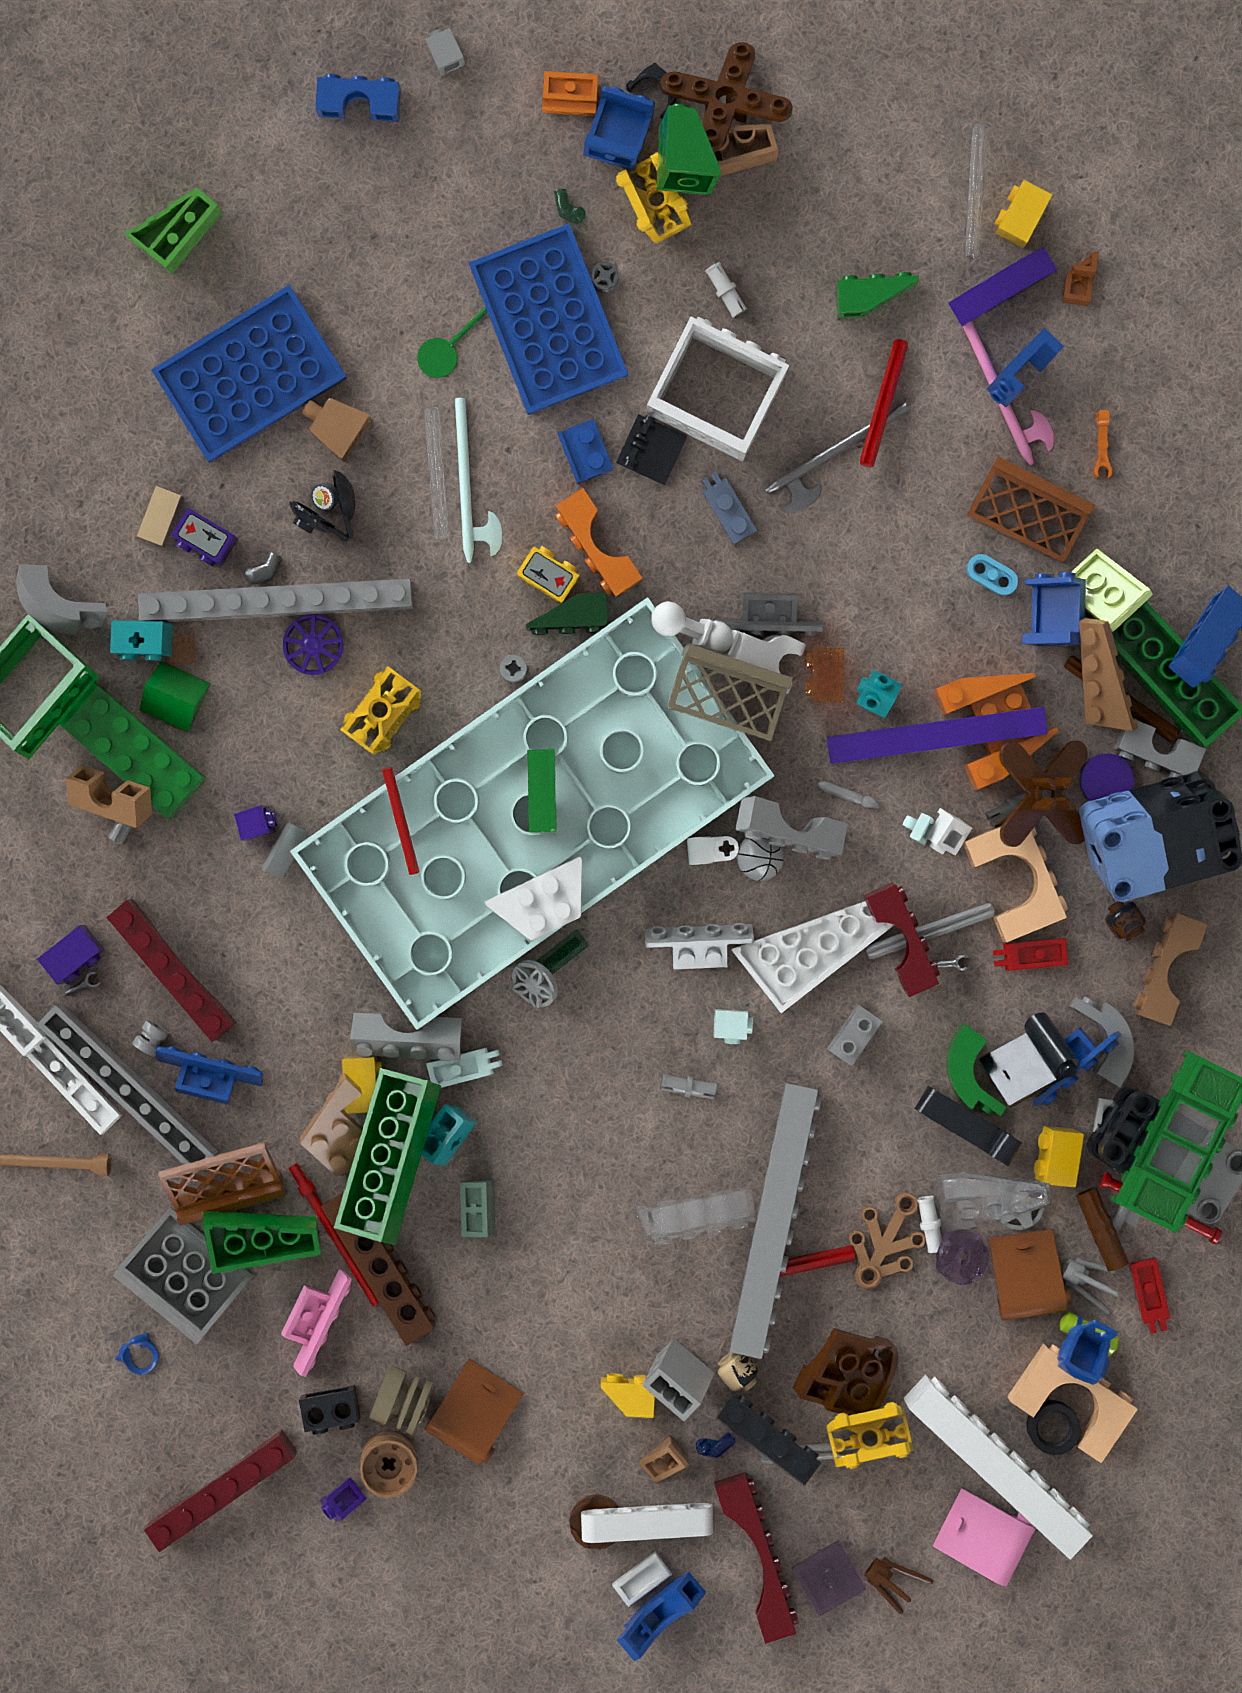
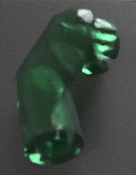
(566, 210)

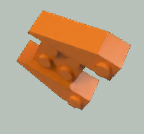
(985, 697)

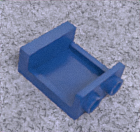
(619, 128)
(1037, 352)
(1056, 609)

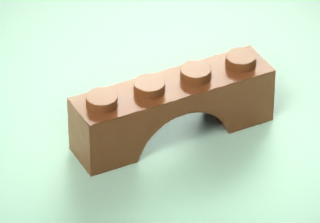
(1180, 936)

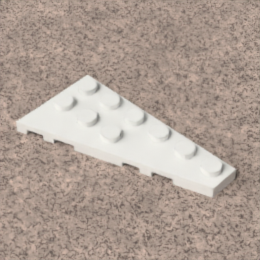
(805, 955)

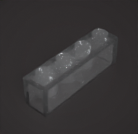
(696, 1215)

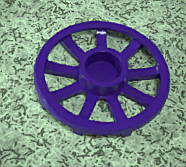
(312, 644)

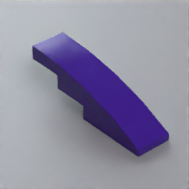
(1002, 286)

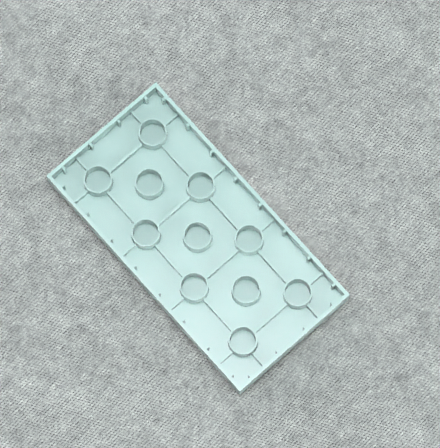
(626, 794)

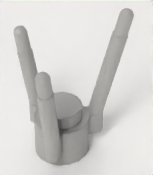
(1075, 1274)

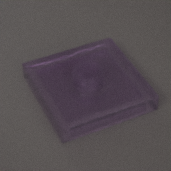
(828, 1578)

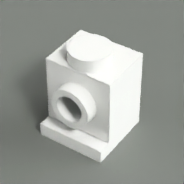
(948, 833)

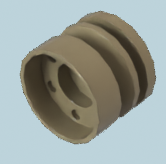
(401, 1400)

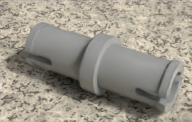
(688, 1087)

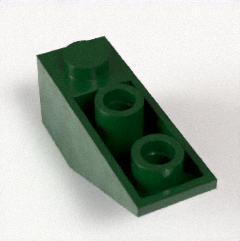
(579, 612)

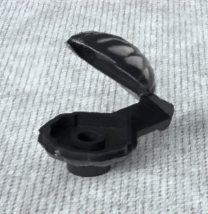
(310, 520)

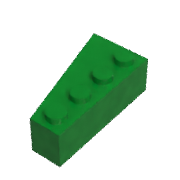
(258, 1239)

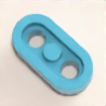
(992, 573)

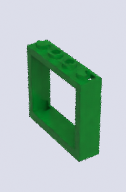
(60, 700)

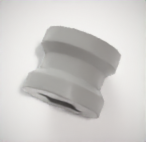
(513, 673)

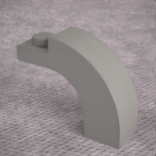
(51, 609)
(1116, 1064)

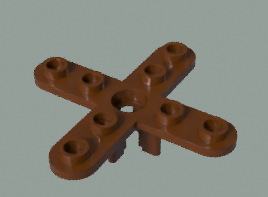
(739, 100)
(1033, 781)

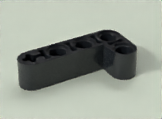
(968, 1125)

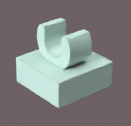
(919, 827)

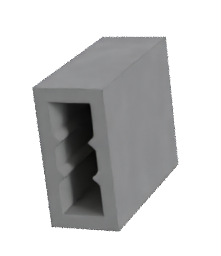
(678, 1379)

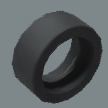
(1062, 1446)

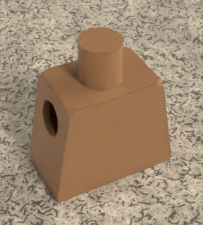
(337, 425)

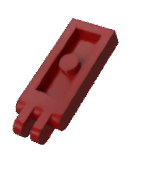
(1033, 954)
(1150, 1293)

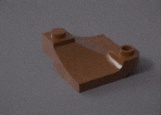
(849, 1373)

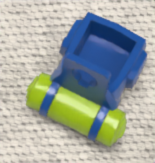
(1086, 1348)

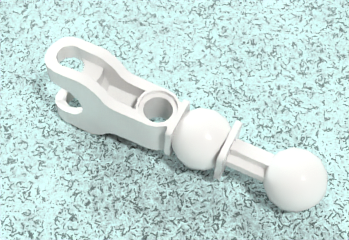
(716, 636)

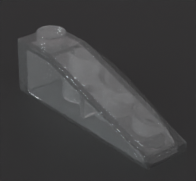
(974, 1198)

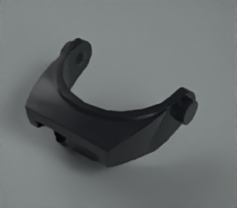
(651, 71)

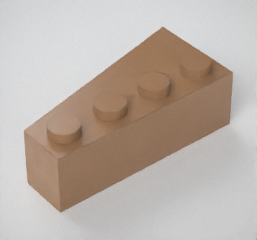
(746, 148)

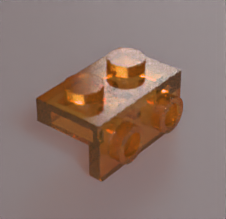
(826, 674)

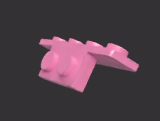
(312, 1319)

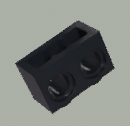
(328, 1402)

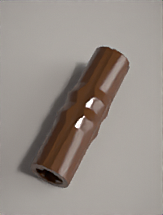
(1102, 1229)

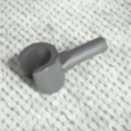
(957, 963)
(82, 985)

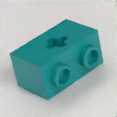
(126, 637)
(447, 1134)

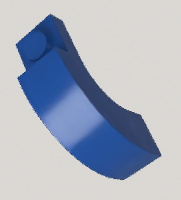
(659, 1612)

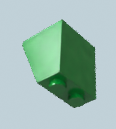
(685, 153)

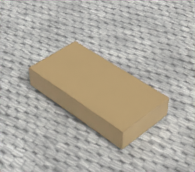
(159, 516)

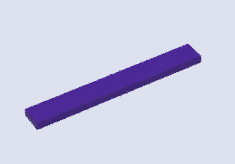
(937, 735)

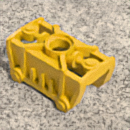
(642, 206)
(391, 721)
(872, 1422)

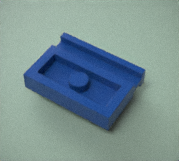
(585, 451)

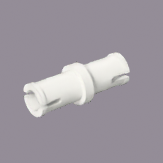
(726, 289)
(930, 1223)

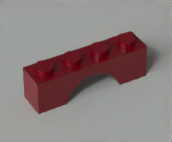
(915, 970)

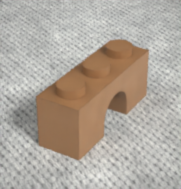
(127, 804)

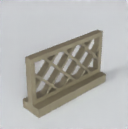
(730, 668)

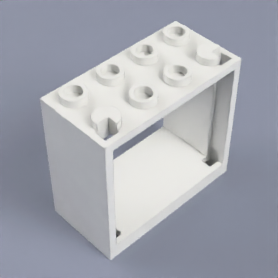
(725, 342)

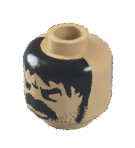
(737, 1371)

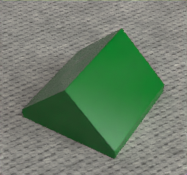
(173, 696)

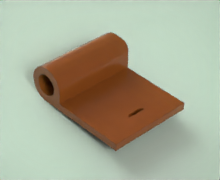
(1029, 1278)
(472, 1415)

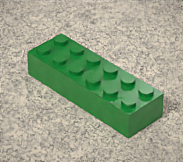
(1146, 650)
(132, 749)
(387, 1156)

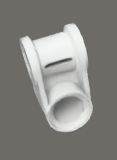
(706, 849)

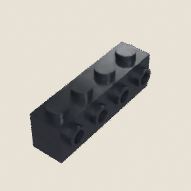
(769, 1441)

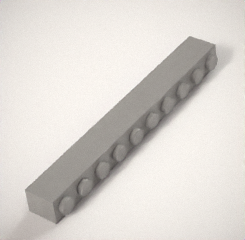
(276, 601)
(773, 1221)

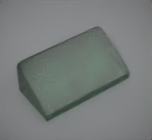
(563, 951)

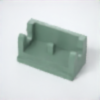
(477, 1208)

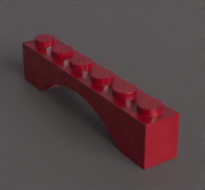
(171, 972)
(221, 1491)
(739, 1505)

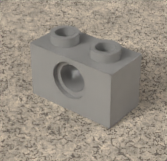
(854, 1035)

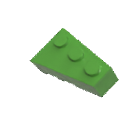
(176, 230)

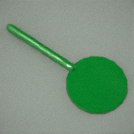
(438, 356)

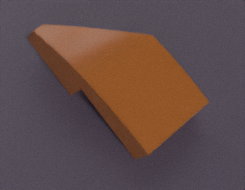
(1080, 281)

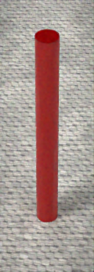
(400, 820)

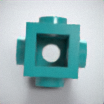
(878, 693)

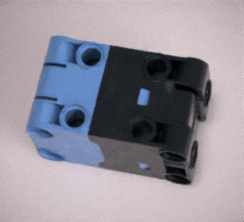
(1161, 836)

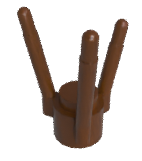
(880, 1575)

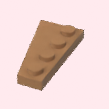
(1102, 679)

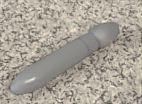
(865, 801)

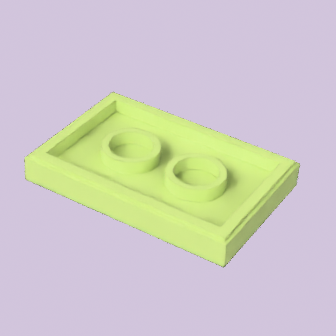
(1110, 590)

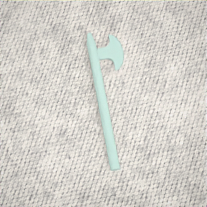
(492, 531)

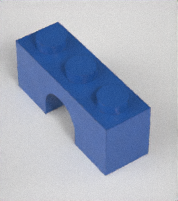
(335, 93)

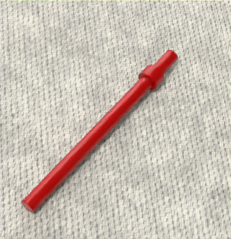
(306, 1190)

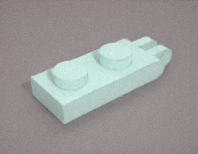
(471, 1066)

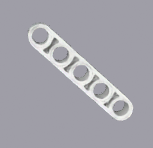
(647, 1522)

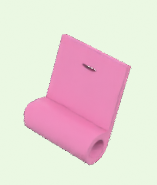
(987, 1539)

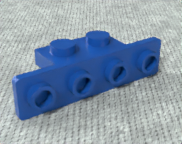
(1086, 1053)
(207, 1077)

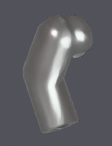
(264, 572)

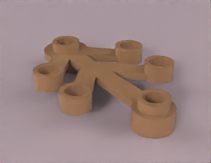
(884, 1244)

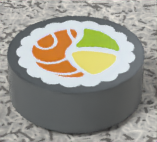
(325, 496)

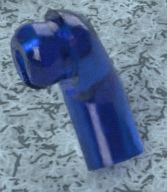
(715, 1448)

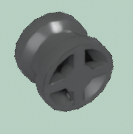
(602, 272)

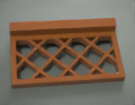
(1041, 488)
(225, 1195)

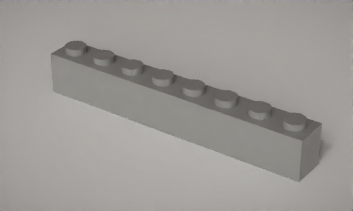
(125, 1086)

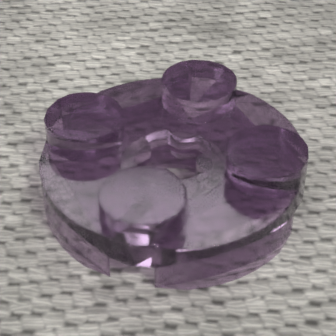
(948, 1256)

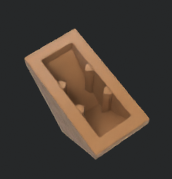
(664, 1460)

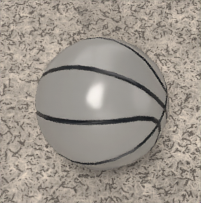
(759, 859)

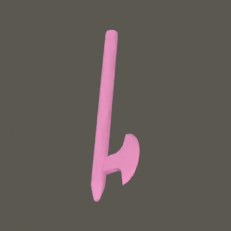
(1040, 427)

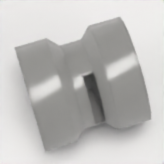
(150, 1038)

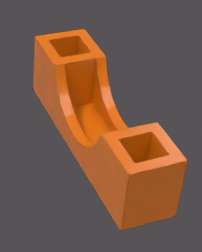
(617, 572)

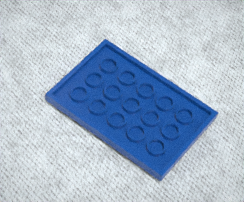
(548, 319)
(249, 374)

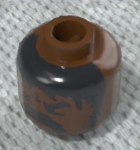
(1125, 920)

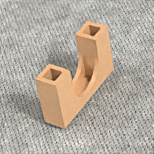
(1042, 906)
(1110, 1412)

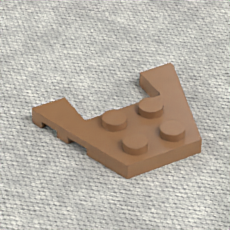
(332, 1132)

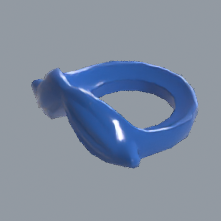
(125, 1356)

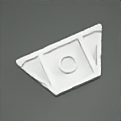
(542, 901)

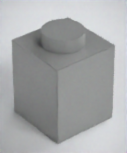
(444, 51)

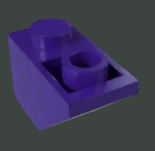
(256, 822)

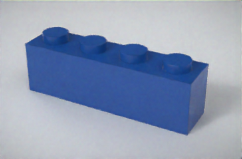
(1209, 638)

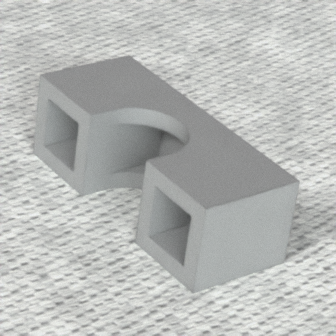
(1137, 744)

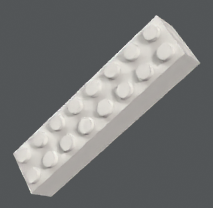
(998, 1467)

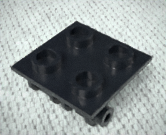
(651, 449)

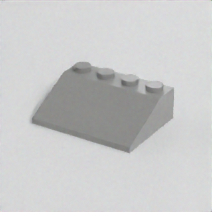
(176, 1279)

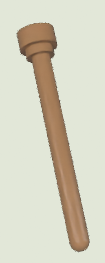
(100, 1164)

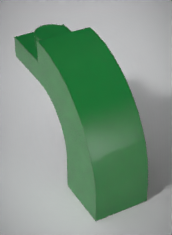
(959, 1066)

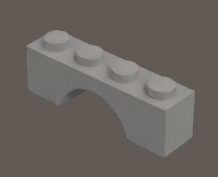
(763, 819)
(437, 1041)

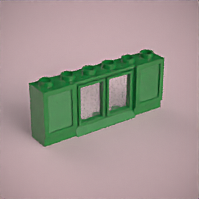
(1181, 1142)

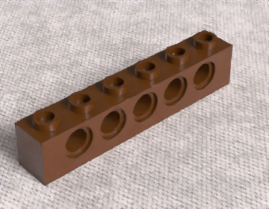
(407, 1327)

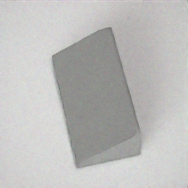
(280, 855)

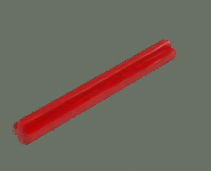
(883, 403)

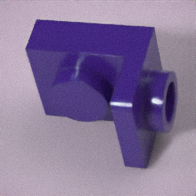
(342, 1500)

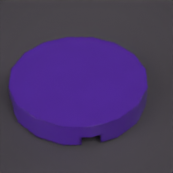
(1105, 776)

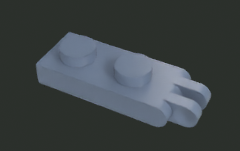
(728, 509)

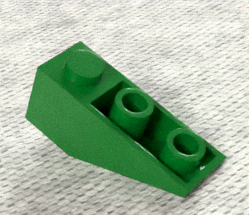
(862, 296)

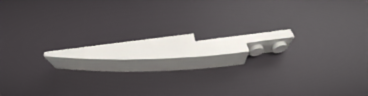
(55, 1064)

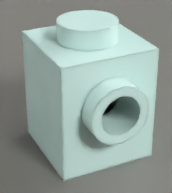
(732, 1025)

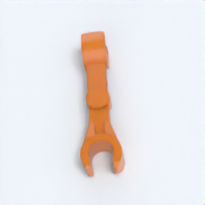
(1102, 460)

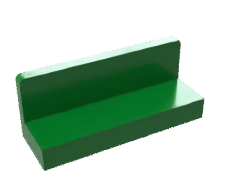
(542, 790)

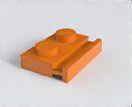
(570, 93)

